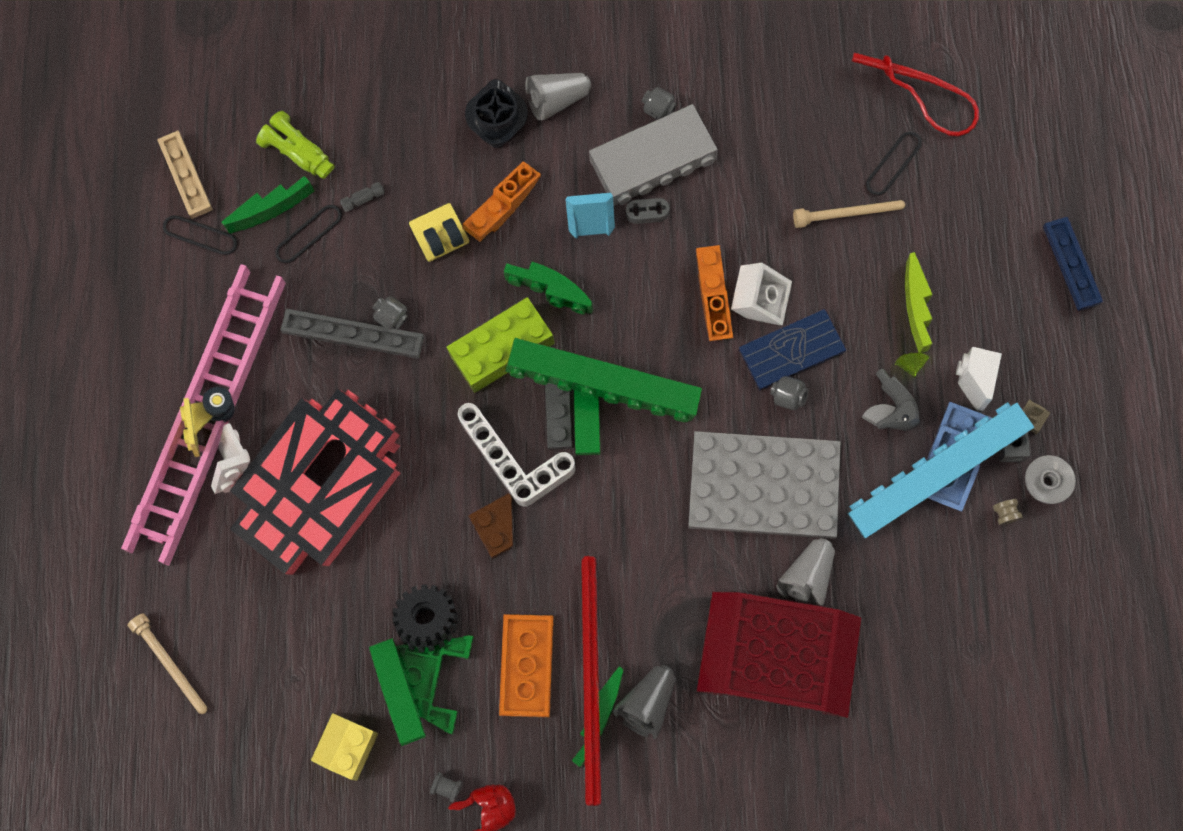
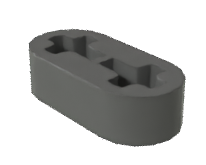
(647, 211)

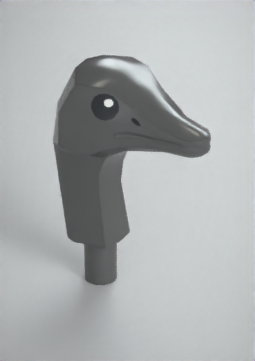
(906, 413)

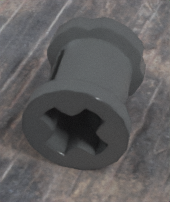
(446, 787)

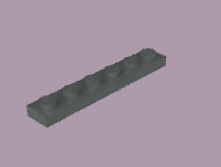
(352, 333)

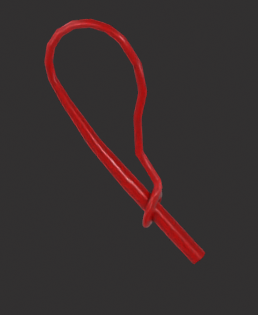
(891, 68)

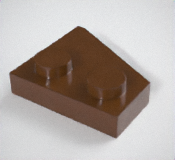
(495, 525)

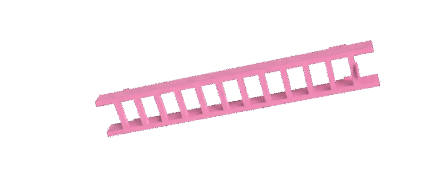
(174, 439)

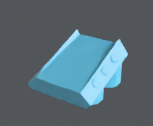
(590, 214)

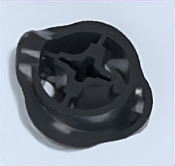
(500, 102)

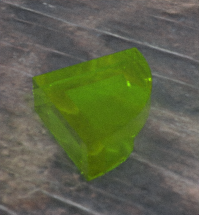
(912, 362)

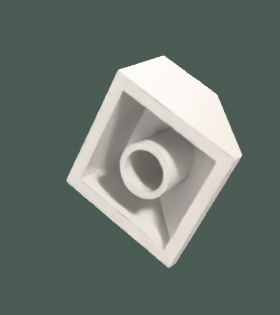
(761, 294)
(978, 376)

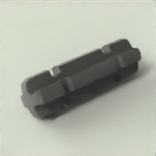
(362, 196)

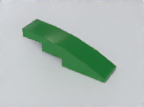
(259, 210)
(586, 424)
(397, 692)
(607, 700)

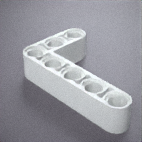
(507, 462)

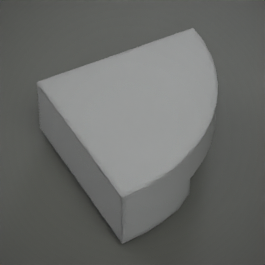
(878, 413)

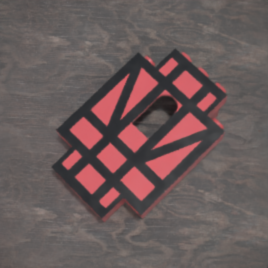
(291, 513)

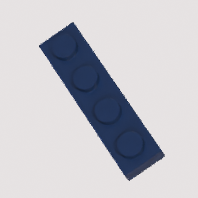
(1072, 264)

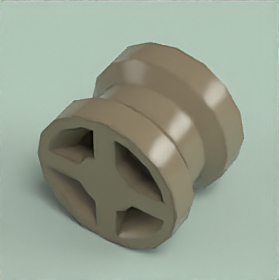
(1007, 512)

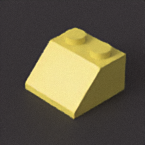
(344, 747)

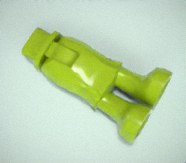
(296, 146)

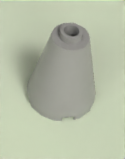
(555, 92)
(809, 574)

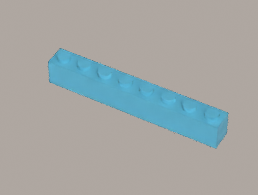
(940, 470)

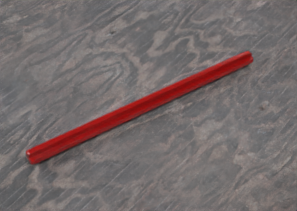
(591, 682)

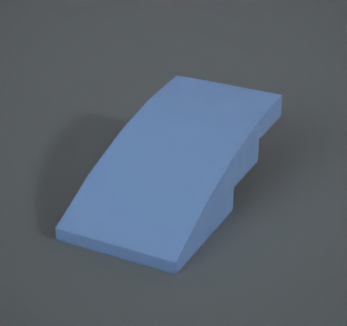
(953, 423)

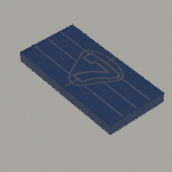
(792, 349)

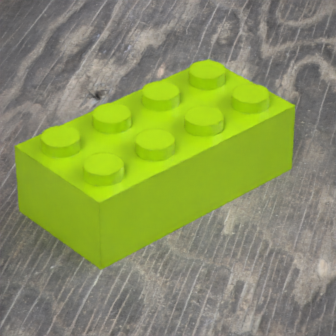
(486, 350)

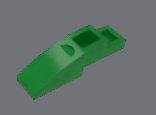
(558, 288)

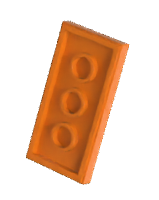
(526, 666)

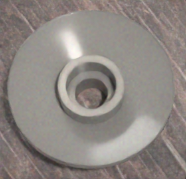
(1057, 471)

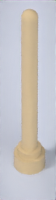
(803, 217)
(141, 626)

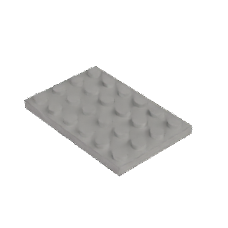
(765, 485)

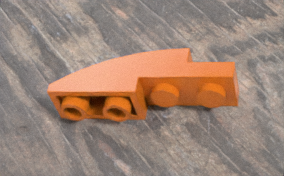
(502, 203)
(714, 293)

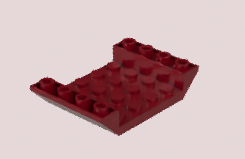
(780, 652)

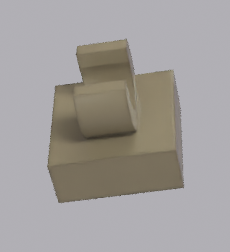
(1036, 415)

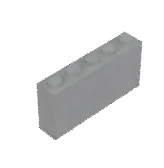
(653, 155)

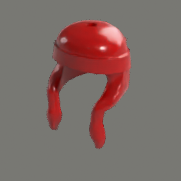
(496, 803)

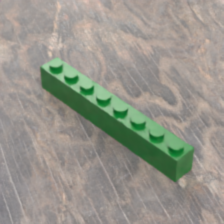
(603, 380)

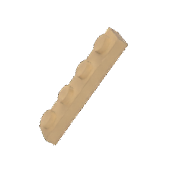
(185, 174)

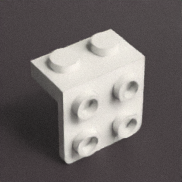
(234, 463)

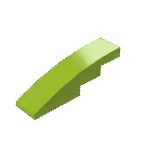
(917, 296)

